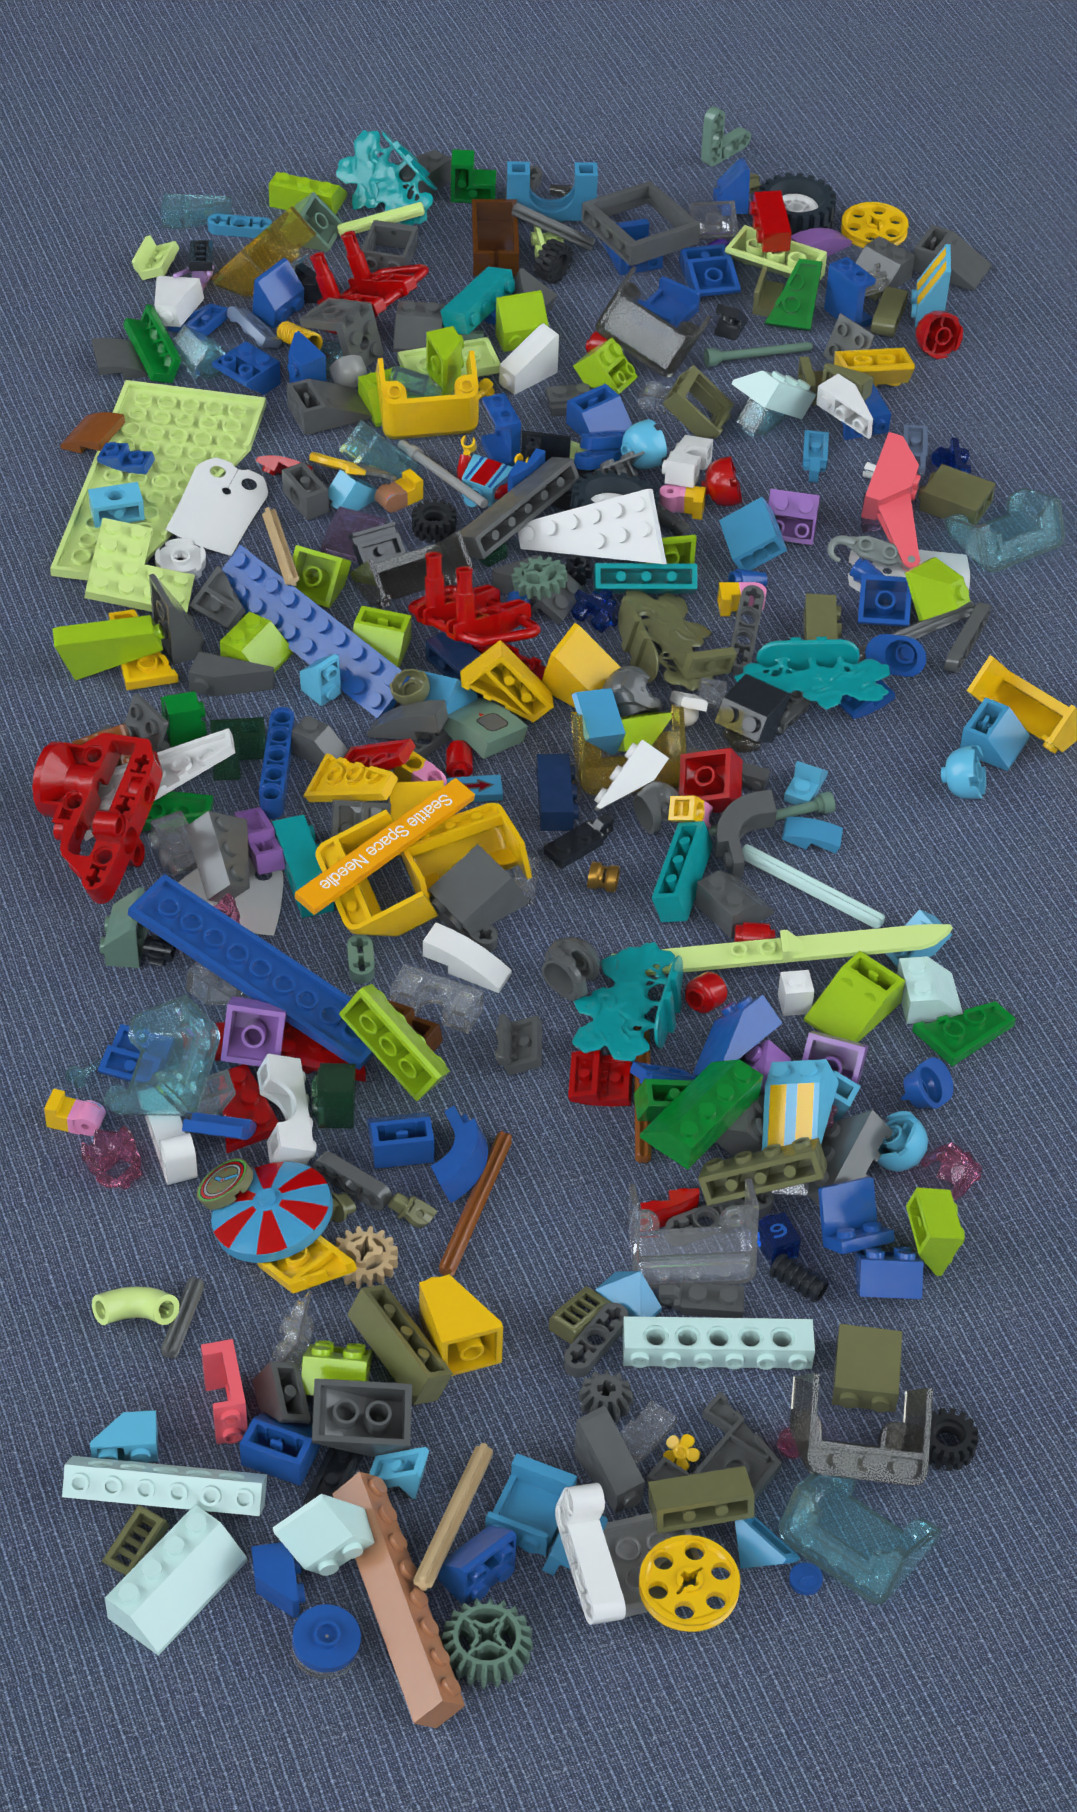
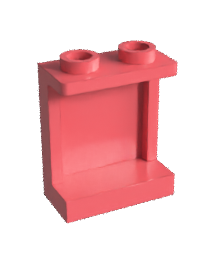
(219, 1372)

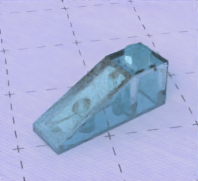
(189, 211)
(373, 450)

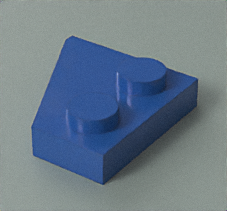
(204, 319)

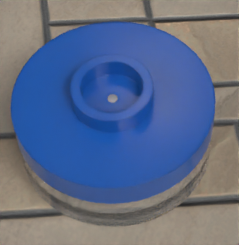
(325, 1641)

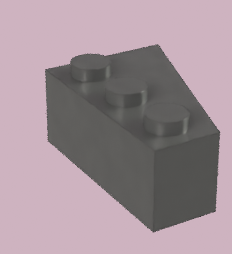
(437, 165)
(221, 854)
(850, 1149)

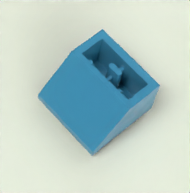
(996, 733)

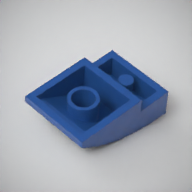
(709, 270)

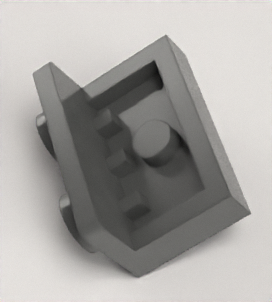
(559, 604)
(519, 1044)

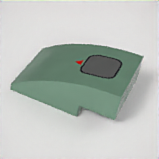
(485, 727)

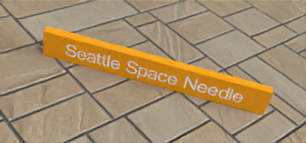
(384, 846)

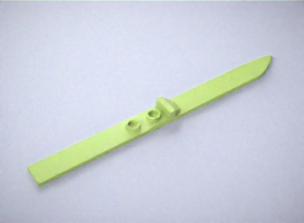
(808, 947)

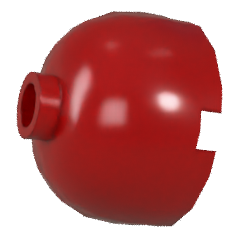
(939, 334)
(722, 482)

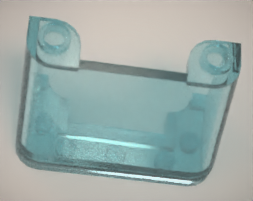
(1028, 530)
(173, 1063)
(852, 1539)

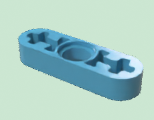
(227, 225)

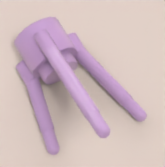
(203, 275)

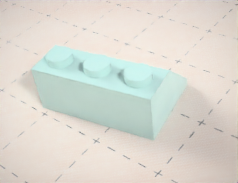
(777, 392)

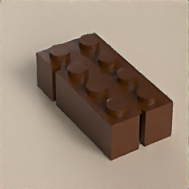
(494, 235)

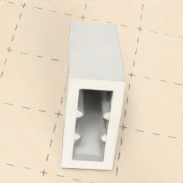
(177, 299)
(531, 361)

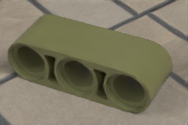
(889, 311)

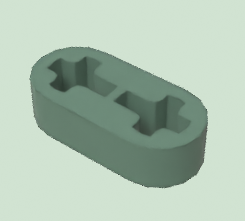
(356, 959)

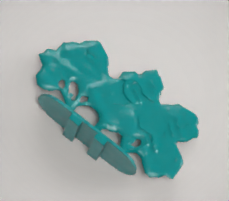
(379, 179)
(819, 670)
(625, 1004)

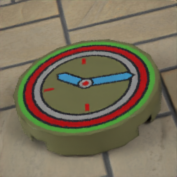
(224, 1182)

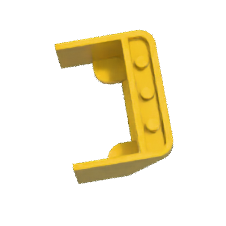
(429, 415)
(1035, 709)
(454, 838)
(359, 905)

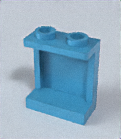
(530, 1503)

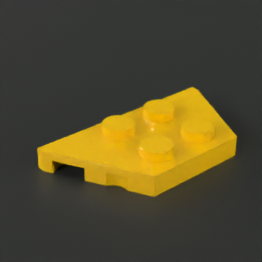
(310, 1267)

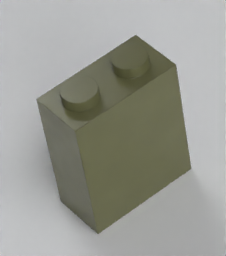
(956, 492)
(867, 1368)

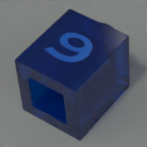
(777, 1236)

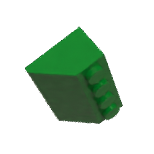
(704, 1111)

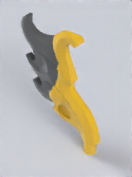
(350, 467)

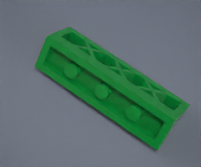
(153, 345)

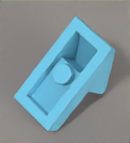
(805, 783)
(402, 1469)

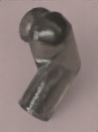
(559, 190)
(740, 743)

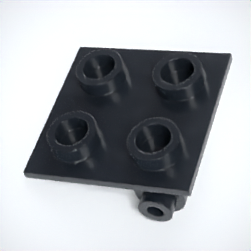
(553, 444)

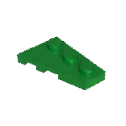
(798, 299)
(966, 1033)

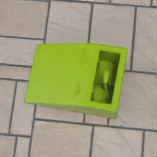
(856, 999)

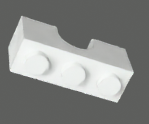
(687, 460)

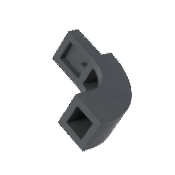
(743, 815)

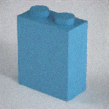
(753, 535)

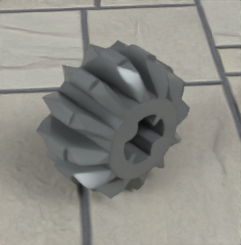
(606, 1391)

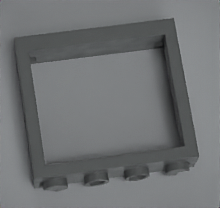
(596, 213)

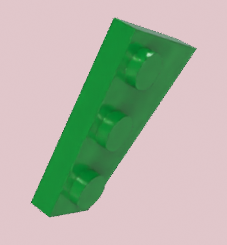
(190, 804)

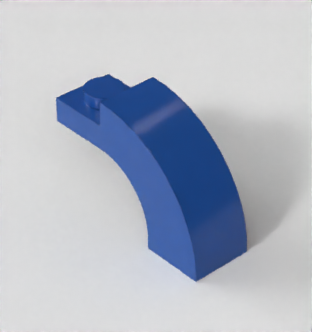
(465, 1160)

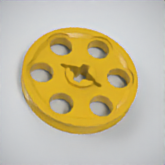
(881, 221)
(692, 1596)

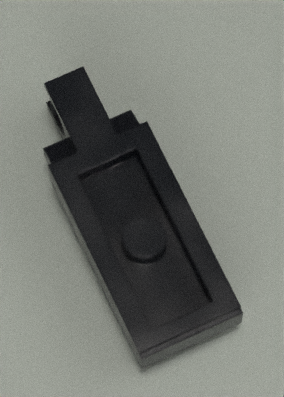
(579, 841)

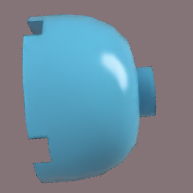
(645, 437)
(964, 773)
(906, 1143)

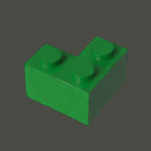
(470, 182)
(183, 717)
(655, 1096)

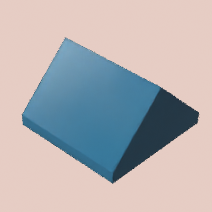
(449, 690)
(600, 719)

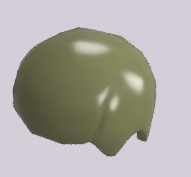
(413, 690)

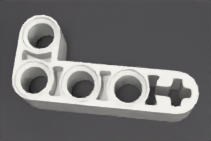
(173, 1148)
(588, 1553)

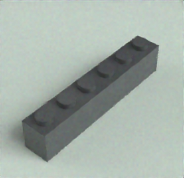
(519, 506)

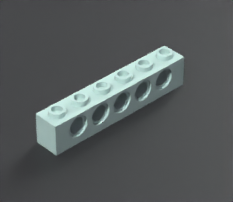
(731, 1333)
(164, 1485)

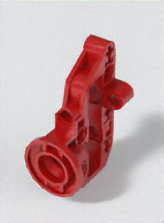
(67, 790)

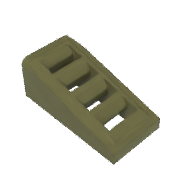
(862, 380)
(558, 1321)
(139, 1516)

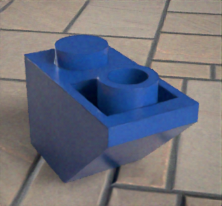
(276, 1577)

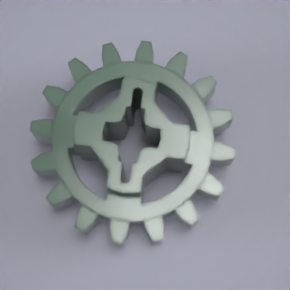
(539, 577)

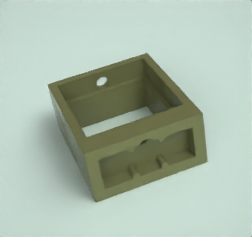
(707, 394)

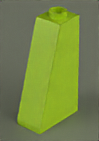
(106, 644)

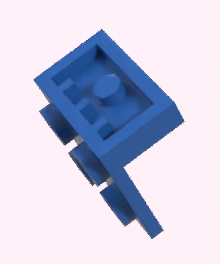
(851, 1217)

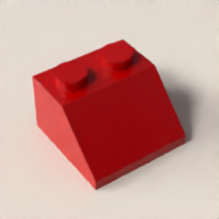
(712, 777)

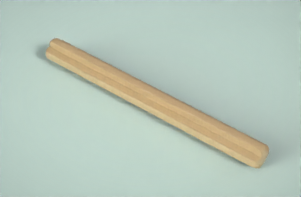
(280, 547)
(453, 1517)

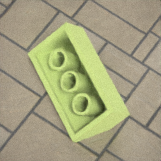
(748, 251)

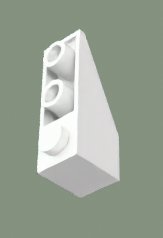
(845, 403)
(639, 770)

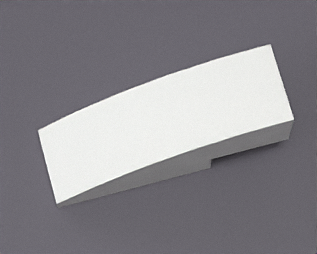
(465, 958)

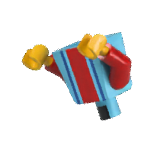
(483, 474)

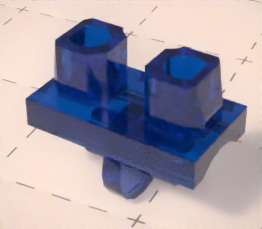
(953, 456)
(598, 605)

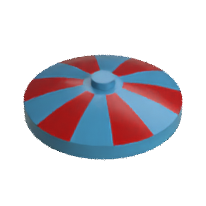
(276, 1215)

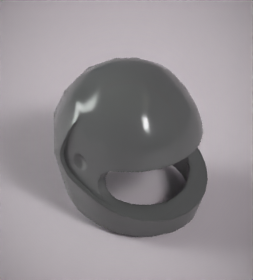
(652, 805)

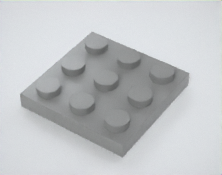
(628, 1545)

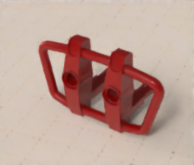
(378, 288)
(469, 612)

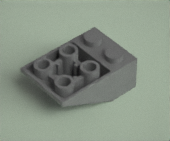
(967, 264)
(324, 405)

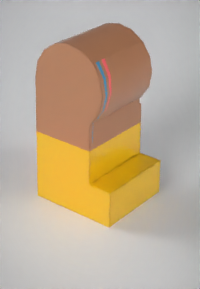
(400, 492)

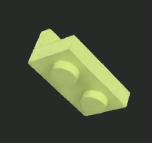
(154, 260)

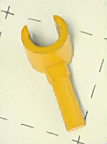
(486, 388)

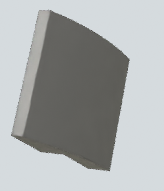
(117, 356)
(350, 813)

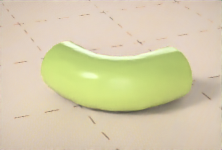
(135, 1303)

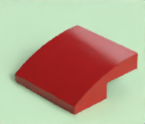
(599, 1080)

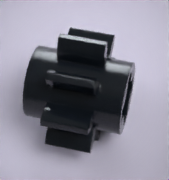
(579, 569)
(158, 950)

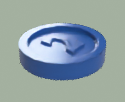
(805, 1578)

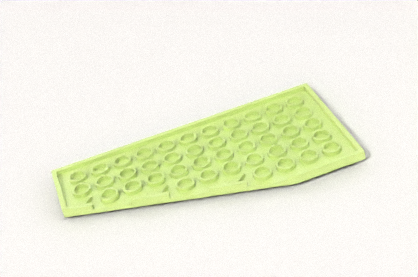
(182, 431)

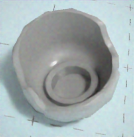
(347, 369)

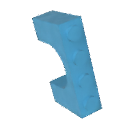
(562, 209)

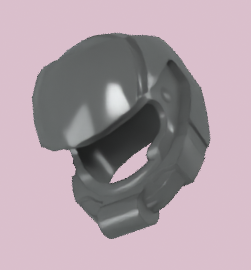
(630, 691)
(569, 966)

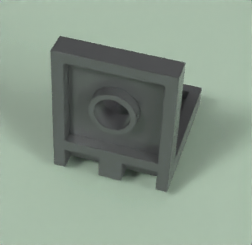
(353, 324)

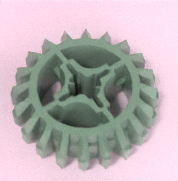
(488, 1653)

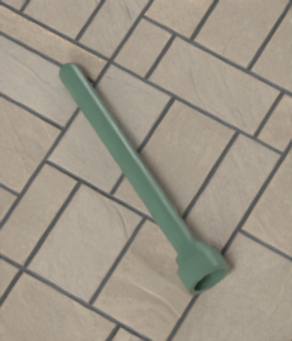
(715, 356)
(822, 803)

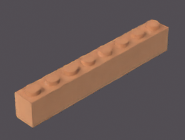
(402, 1608)

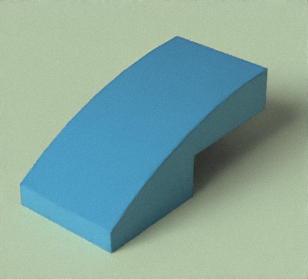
(808, 831)

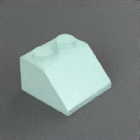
(927, 990)
(325, 1534)

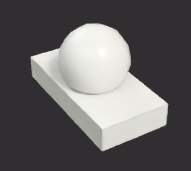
(691, 704)

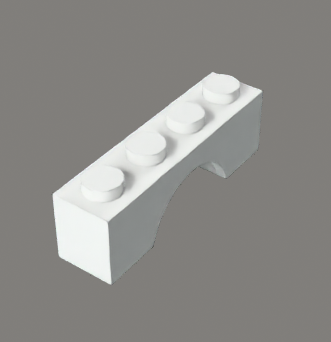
(283, 1083)

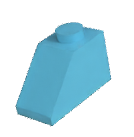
(350, 492)

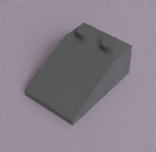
(181, 638)
(362, 1416)

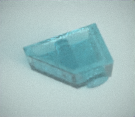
(415, 383)
(758, 419)

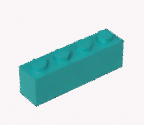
(477, 299)
(645, 577)
(299, 856)
(682, 871)

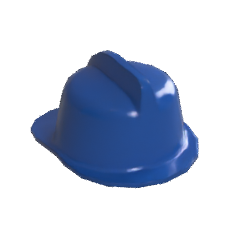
(902, 654)
(928, 1084)

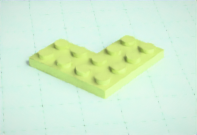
(485, 357)
(120, 571)

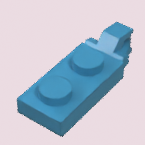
(815, 453)

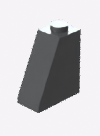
(608, 1460)

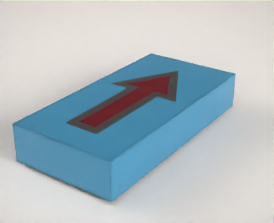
(484, 787)

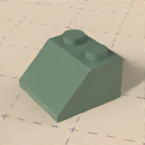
(321, 220)
(123, 934)

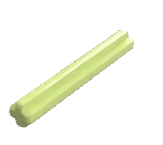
(393, 216)

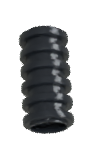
(796, 1276)

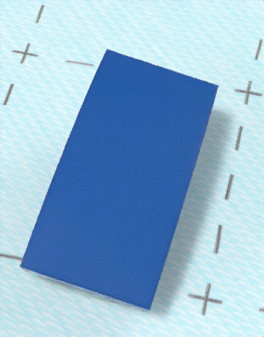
(121, 458)

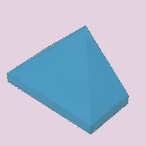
(632, 1292)
(760, 1546)

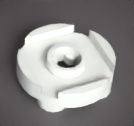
(193, 557)

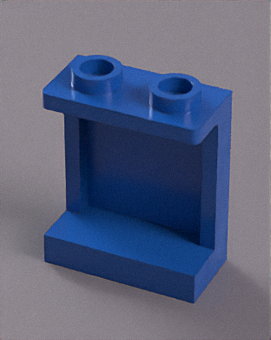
(637, 230)
(847, 291)
(673, 302)
(879, 412)
(506, 440)

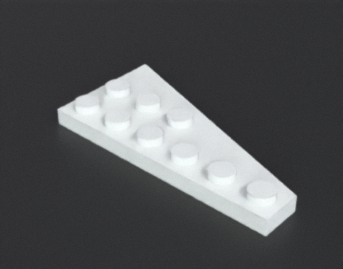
(611, 529)
(177, 764)

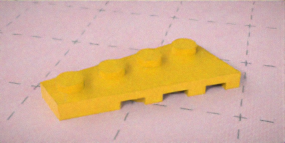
(148, 670)

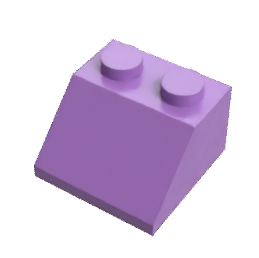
(842, 1054)

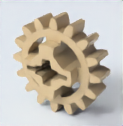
(372, 1255)

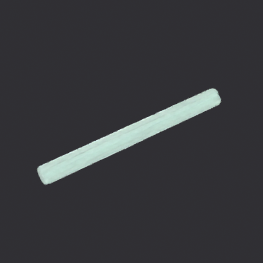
(813, 887)

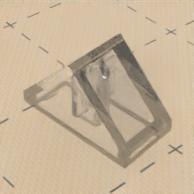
(217, 1093)

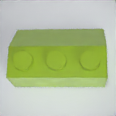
(288, 190)

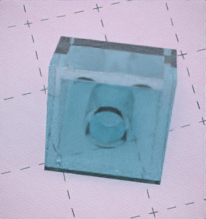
(198, 353)

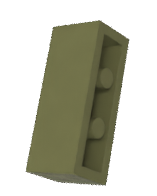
(821, 617)
(701, 1499)

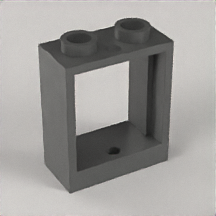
(381, 234)

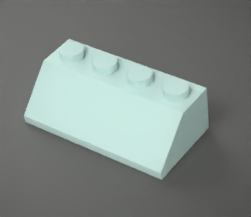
(175, 1580)

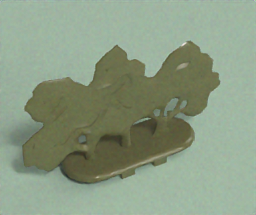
(665, 627)

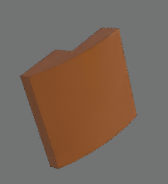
(93, 432)

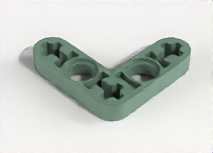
(716, 145)

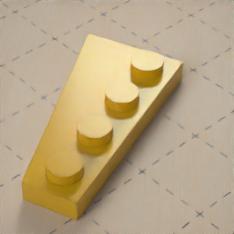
(349, 781)

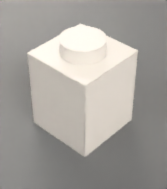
(795, 992)

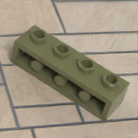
(769, 1170)
(399, 1343)

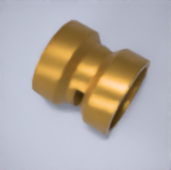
(597, 875)

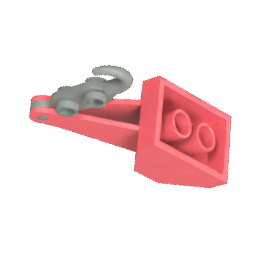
(889, 501)

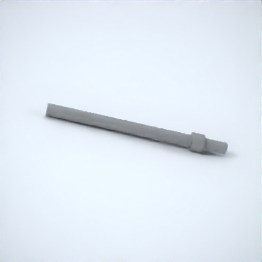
(417, 455)

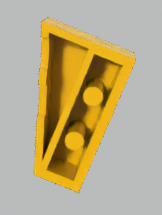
(507, 680)

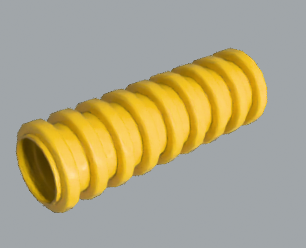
(287, 330)

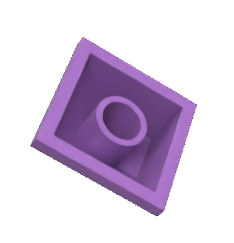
(252, 1031)

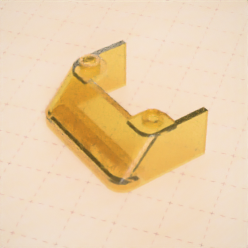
(276, 242)
(595, 771)

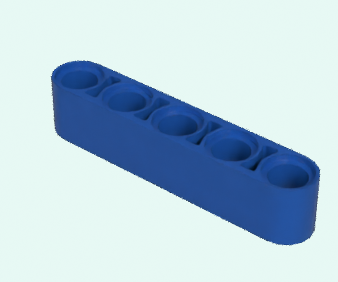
(276, 763)

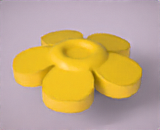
(682, 1450)

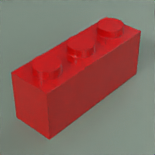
(770, 221)

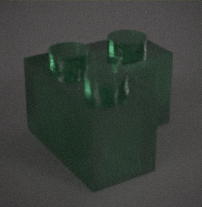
(248, 744)
(335, 1095)

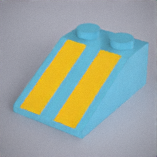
(932, 286)
(797, 1101)

